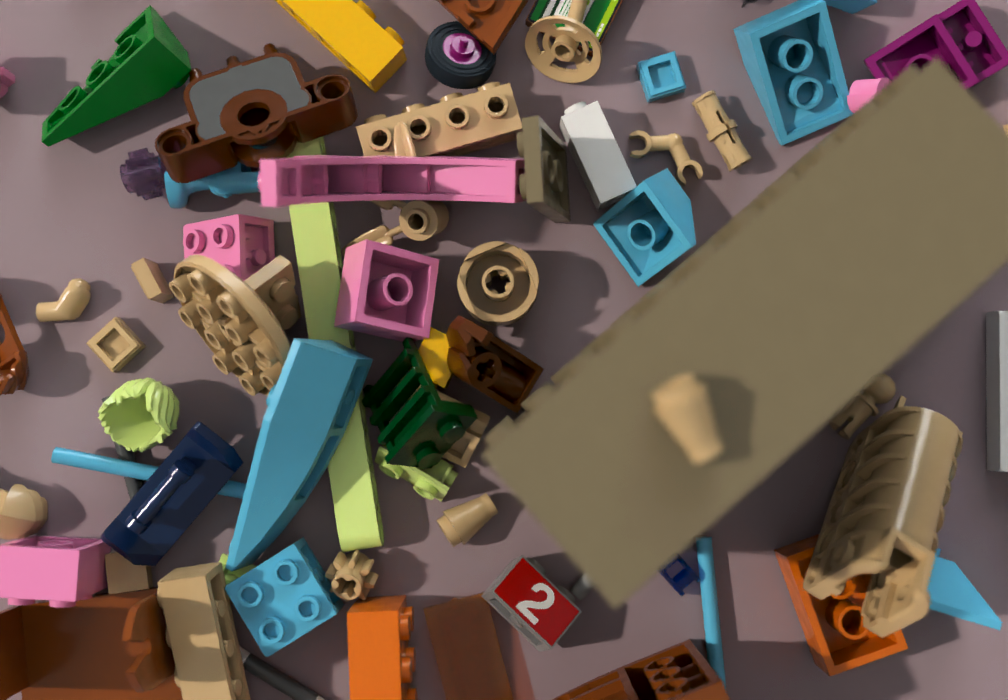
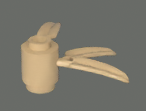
(418, 218)

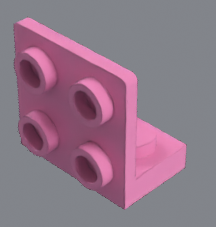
(234, 241)

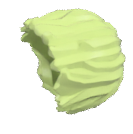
(140, 414)

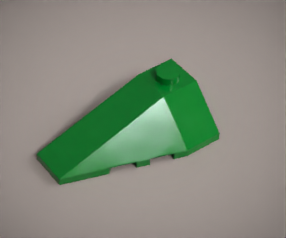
(138, 72)

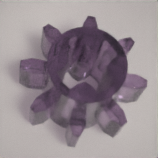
(143, 174)

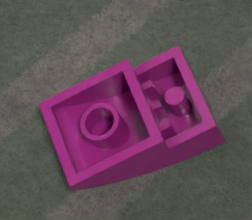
(956, 36)

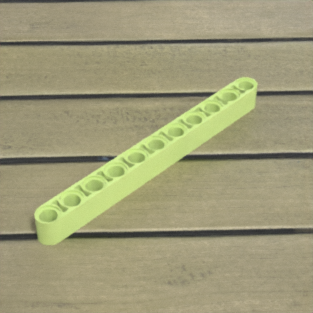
(320, 278)

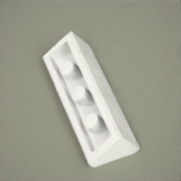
(997, 390)

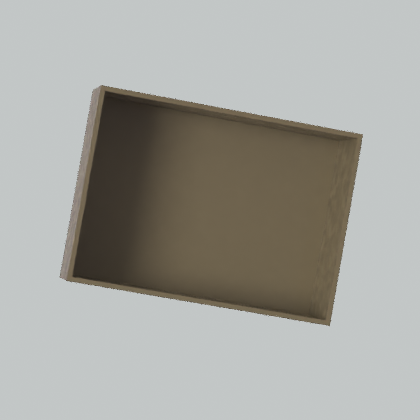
(778, 322)

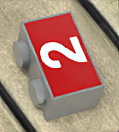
(532, 603)

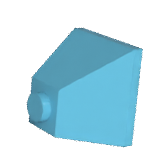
(649, 226)
(956, 596)

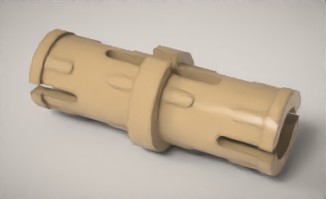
(721, 130)

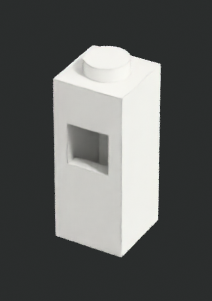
(596, 154)

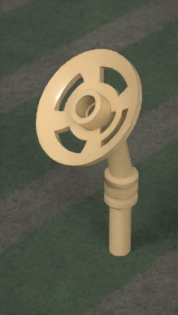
(564, 46)

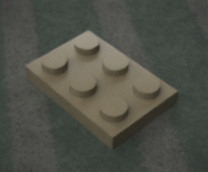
(545, 170)

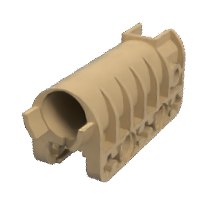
(888, 515)

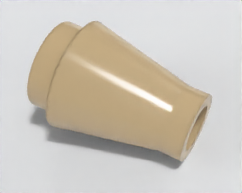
(688, 416)
(466, 519)

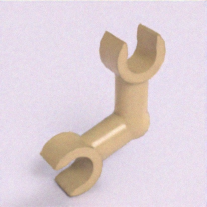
(671, 143)

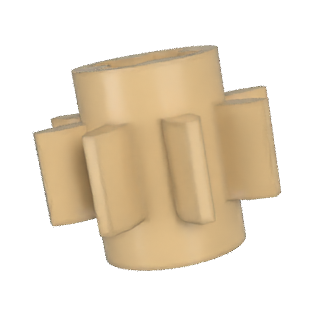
(351, 575)

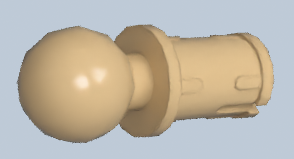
(863, 405)

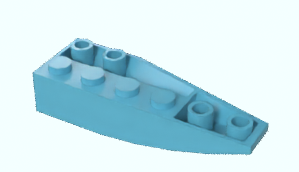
(296, 440)

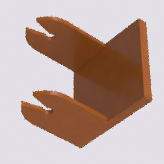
(88, 651)

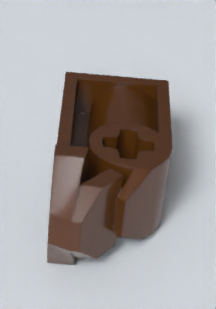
(490, 364)

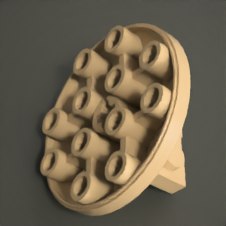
(240, 318)

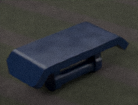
(173, 497)

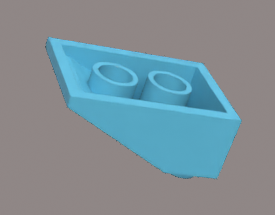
(795, 68)

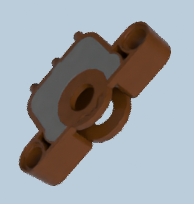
(248, 107)

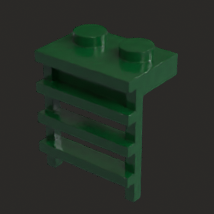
(425, 424)

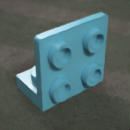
(284, 597)

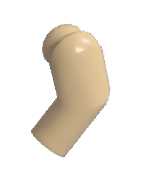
(69, 305)

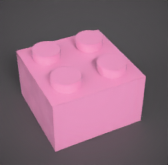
(386, 291)
(52, 570)

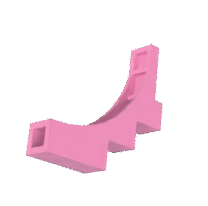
(388, 178)

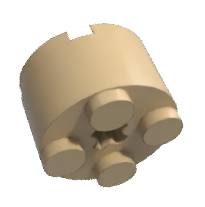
(508, 264)

